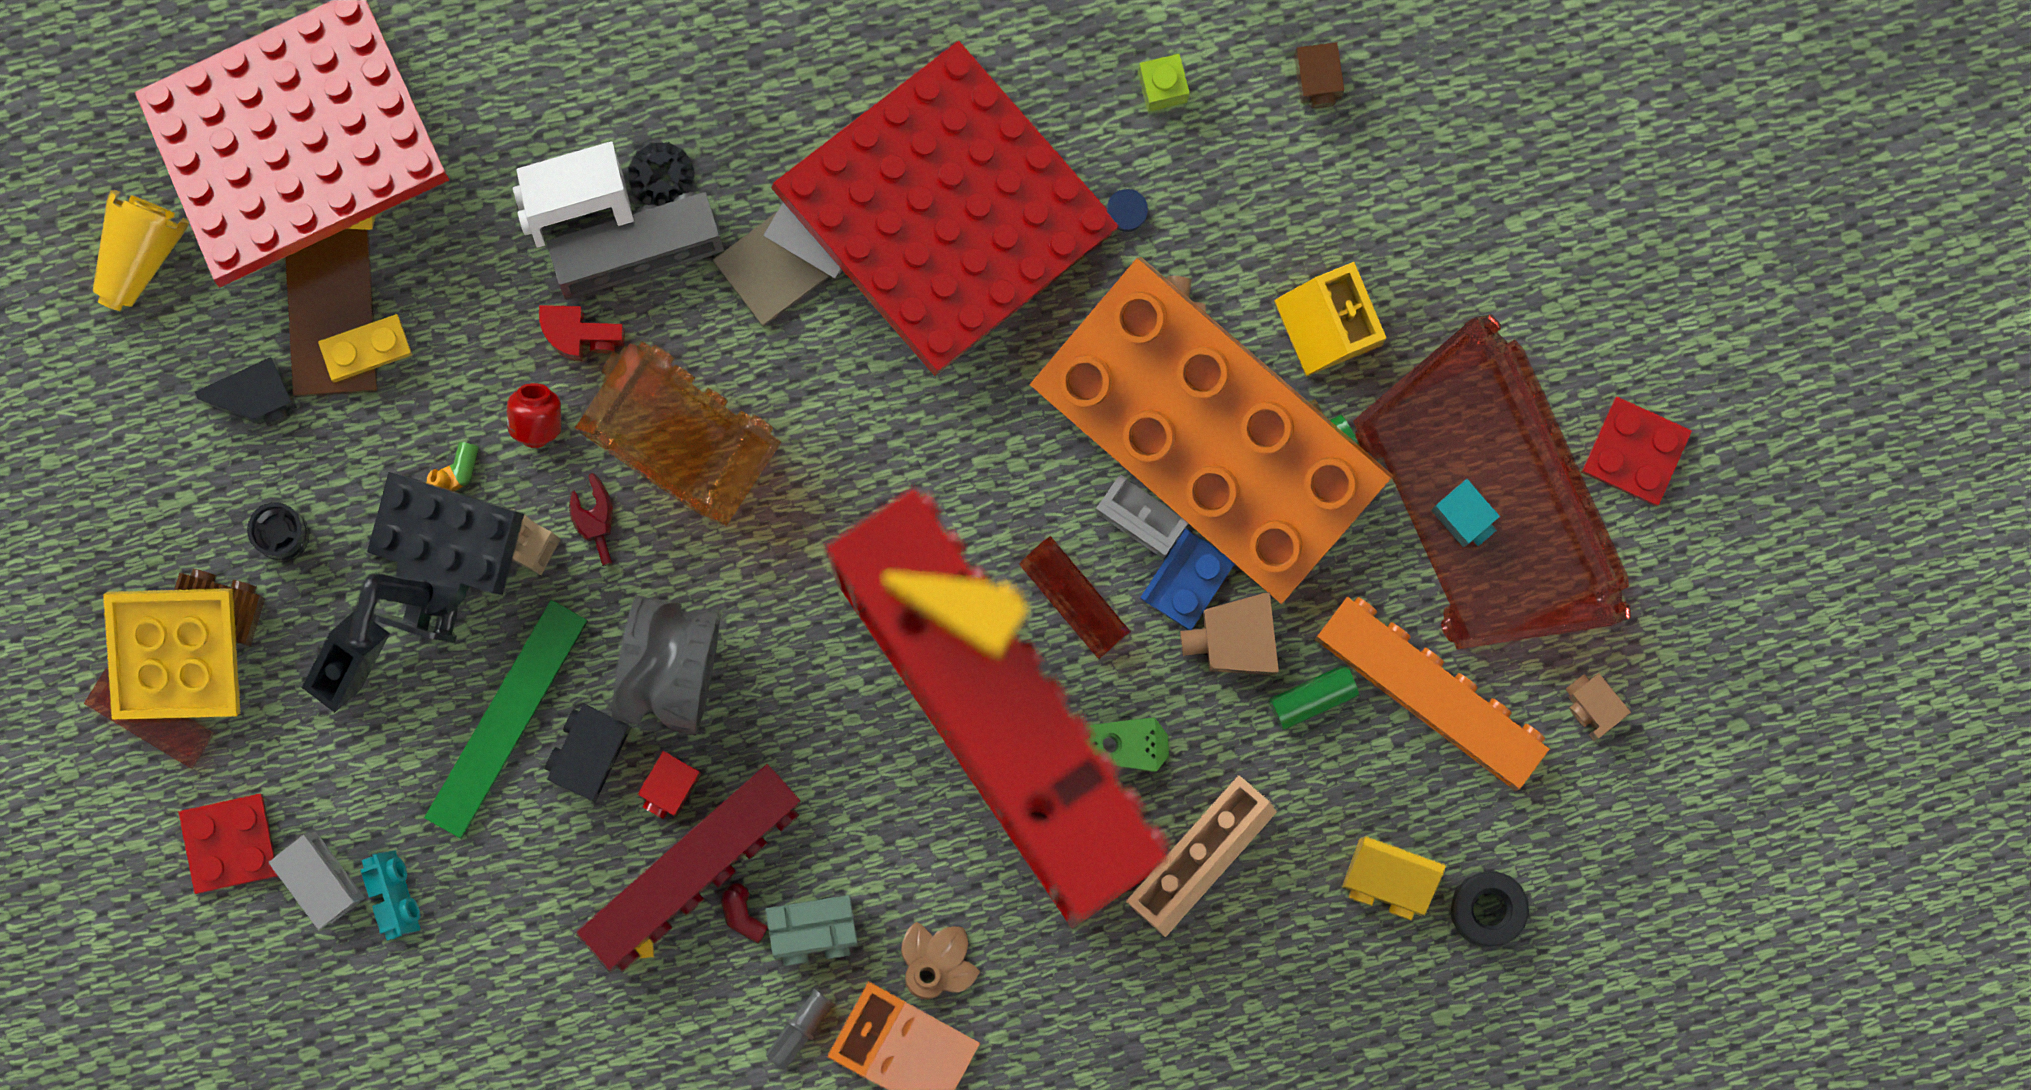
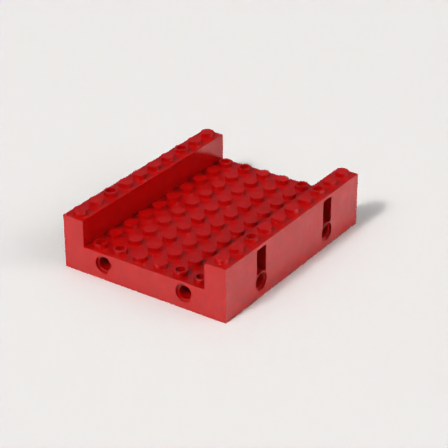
(1000, 718)

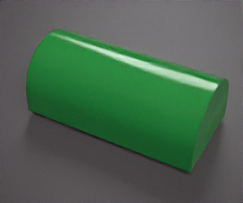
(1313, 697)

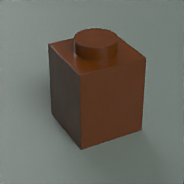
(1319, 74)

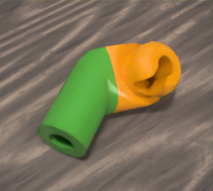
(460, 472)

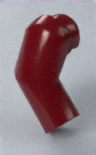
(737, 914)

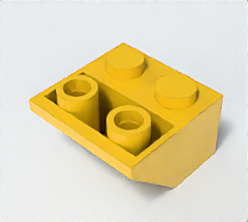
(1330, 319)

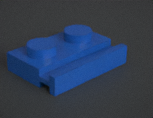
(1187, 580)

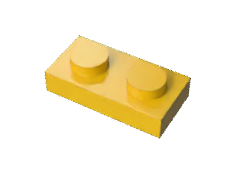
(365, 348)

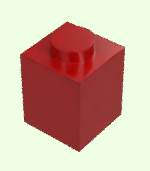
(668, 786)

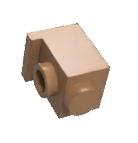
(1596, 704)

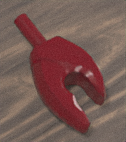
(596, 522)

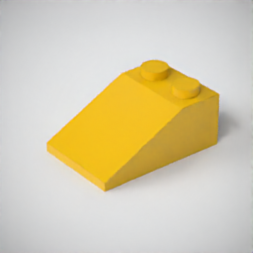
(971, 609)

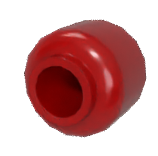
(534, 415)

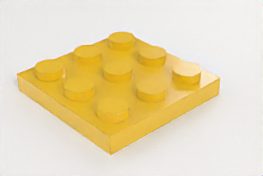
(172, 653)

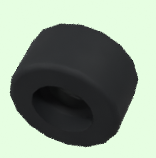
(1516, 909)

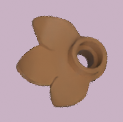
(941, 956)

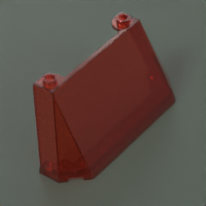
(1485, 419)

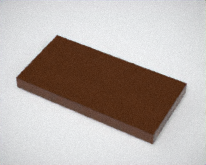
(326, 297)

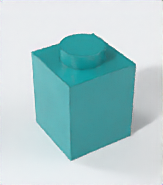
(1466, 514)

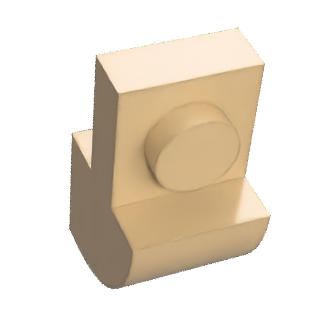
(534, 546)

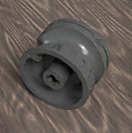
(665, 665)

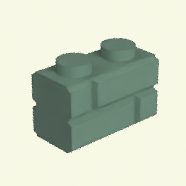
(812, 928)

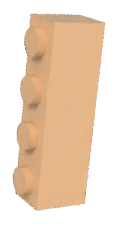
(1202, 856)

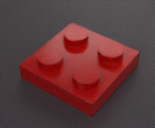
(1636, 451)
(228, 843)

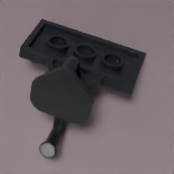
(441, 550)

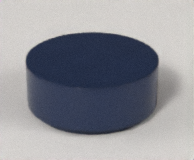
(1127, 209)

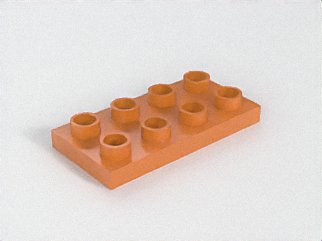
(1211, 430)

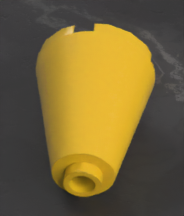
(132, 248)

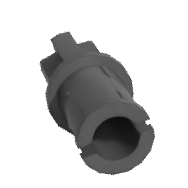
(799, 1029)

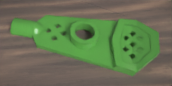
(1131, 743)

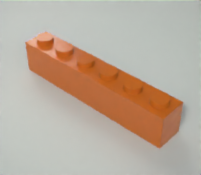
(1432, 693)

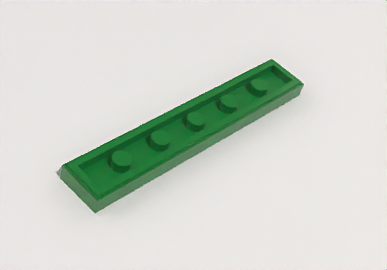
(506, 719)

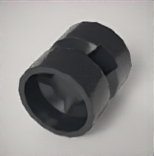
(278, 532)

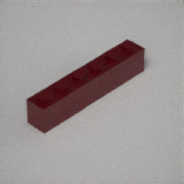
(688, 869)

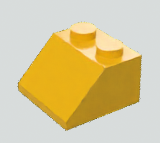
(1392, 877)

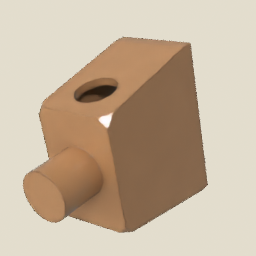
(1236, 637)

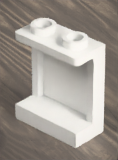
(571, 188)

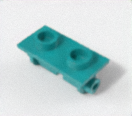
(386, 875)

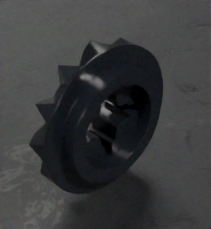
(641, 174)

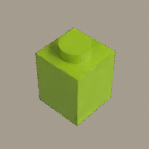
(1163, 82)

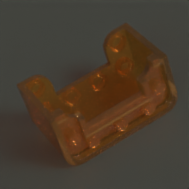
(677, 433)

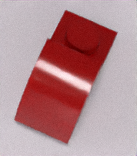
(568, 333)

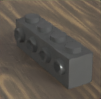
(653, 242)

